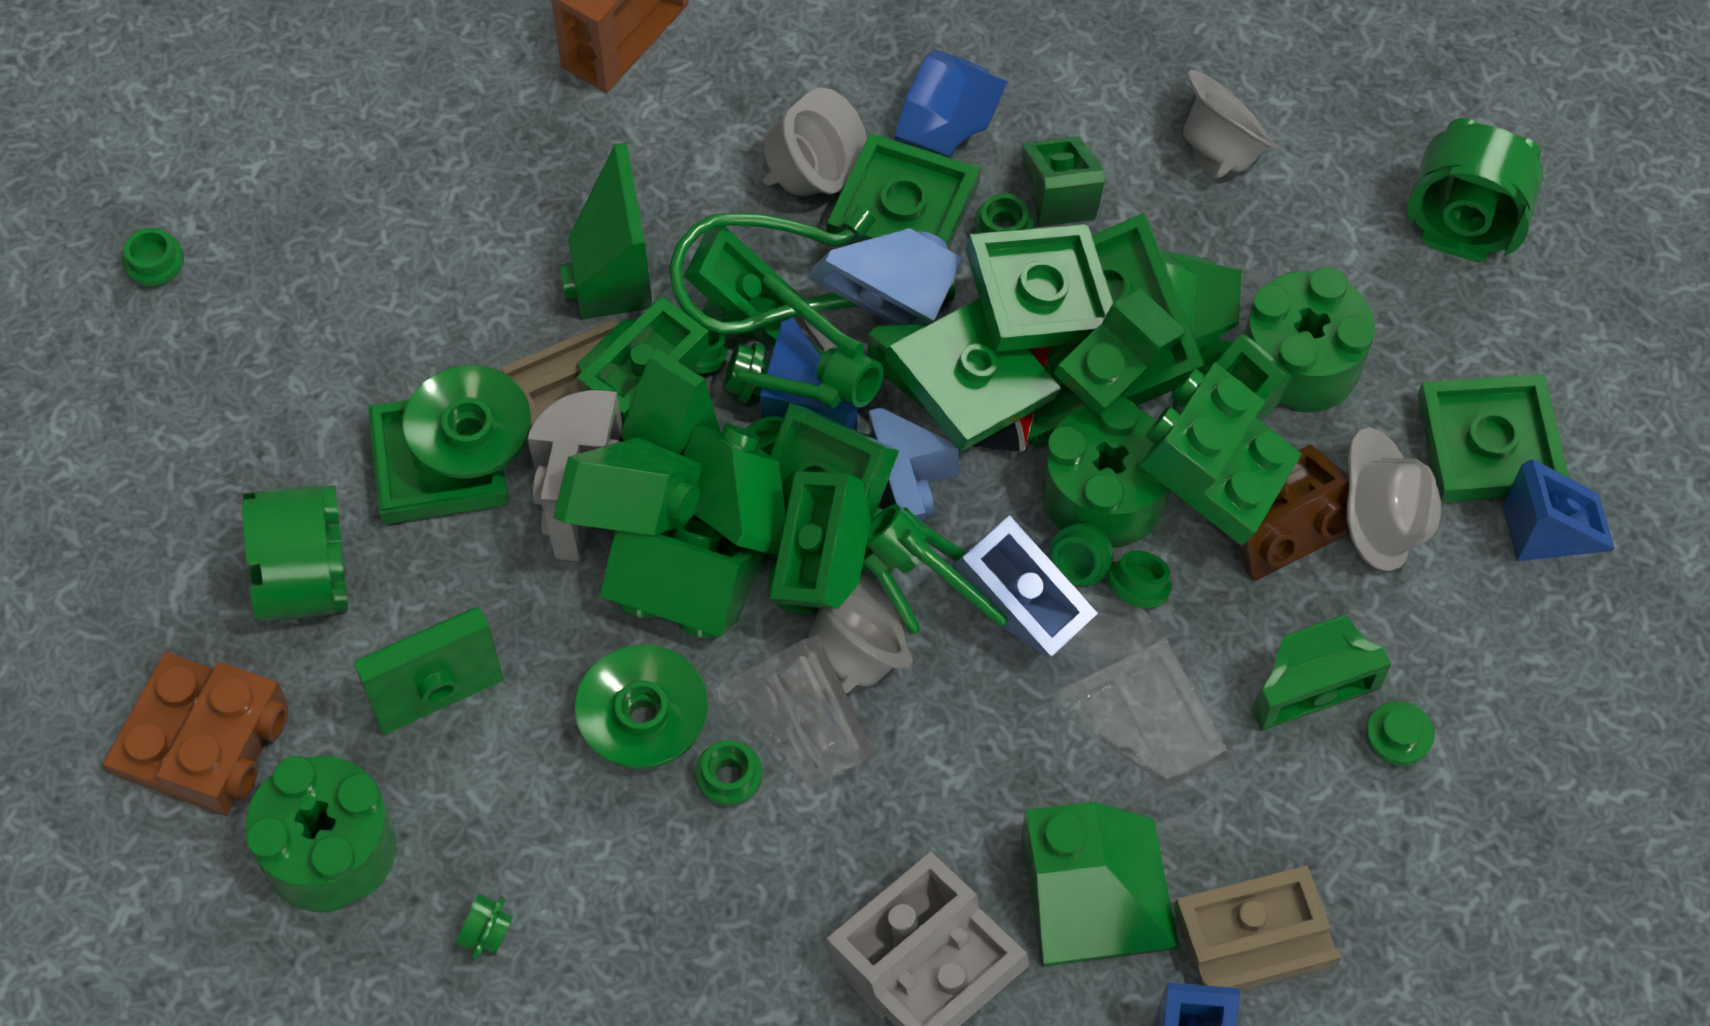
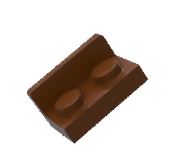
(1302, 518)

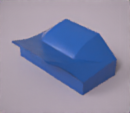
(948, 103)

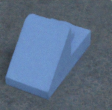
(920, 460)

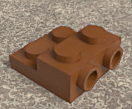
(199, 732)

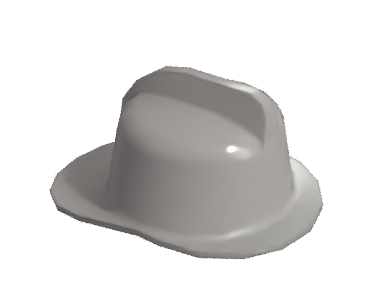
(1222, 129)
(814, 144)
(1389, 501)
(862, 636)

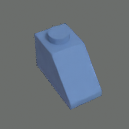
(892, 275)
(1026, 587)

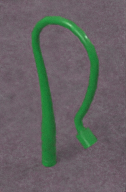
(854, 226)

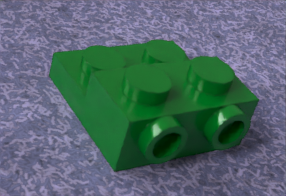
(1219, 452)

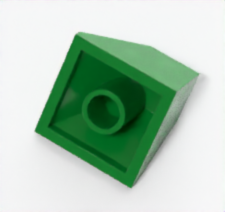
(609, 246)
(1096, 883)

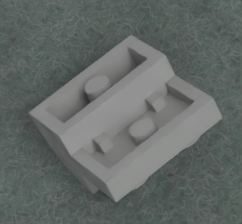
(562, 430)
(926, 950)

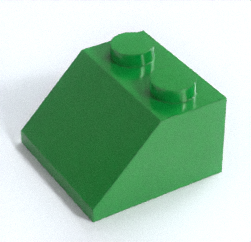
(682, 576)

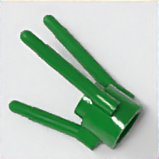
(842, 369)
(903, 542)

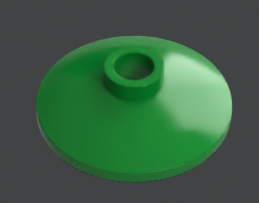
(462, 400)
(637, 679)

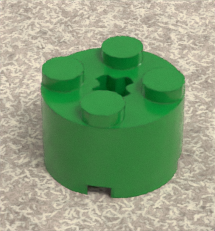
(1476, 190)
(1315, 331)
(1097, 476)
(294, 552)
(304, 801)

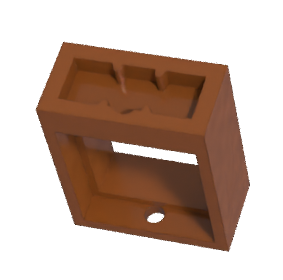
(608, 36)

